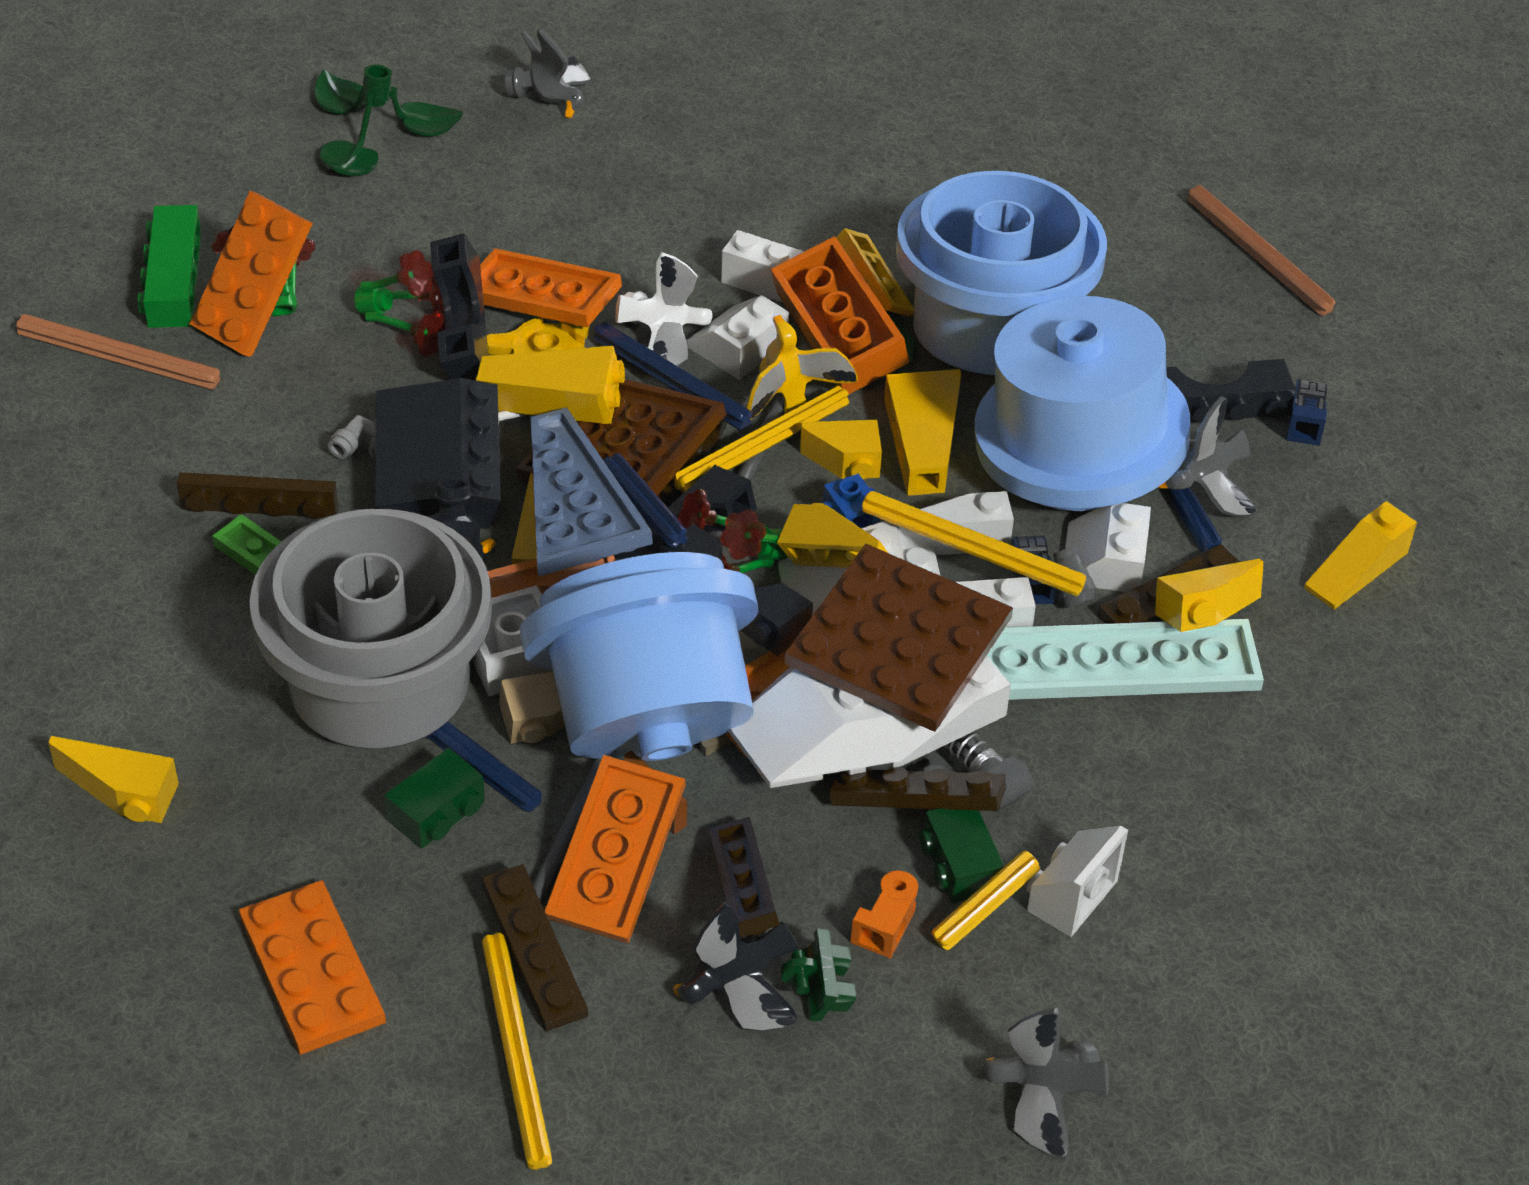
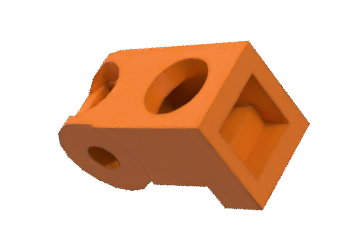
(887, 921)

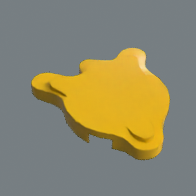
(537, 337)

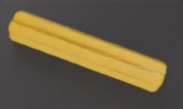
(985, 900)

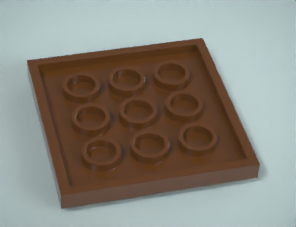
(651, 430)
(899, 637)

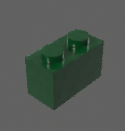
(435, 798)
(961, 851)

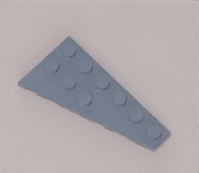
(577, 499)

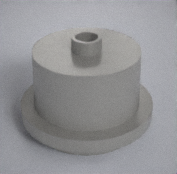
(372, 623)

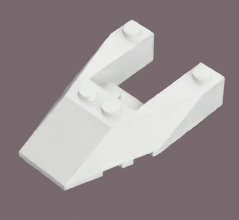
(982, 512)
(818, 729)

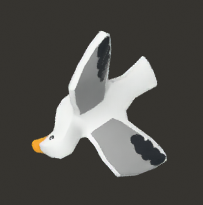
(666, 309)

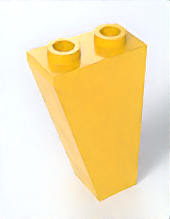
(557, 379)
(922, 425)

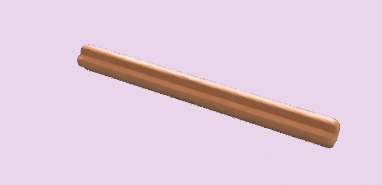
(1261, 250)
(118, 351)

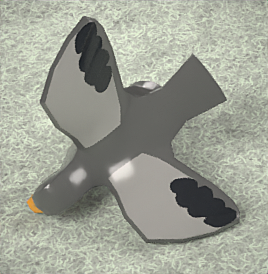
(549, 74)
(1208, 464)
(1046, 1078)

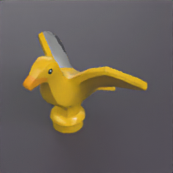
(789, 369)

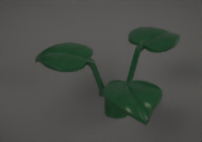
(342, 95)

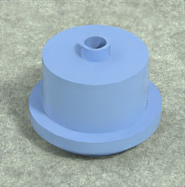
(988, 252)
(1081, 406)
(646, 653)

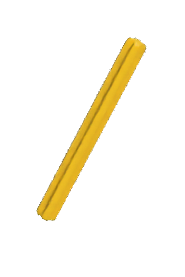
(764, 437)
(974, 543)
(516, 1052)

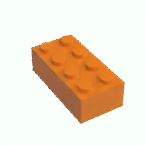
(840, 311)

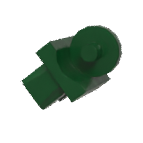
(814, 972)

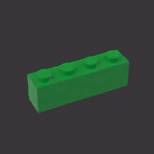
(171, 266)

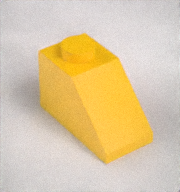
(843, 446)

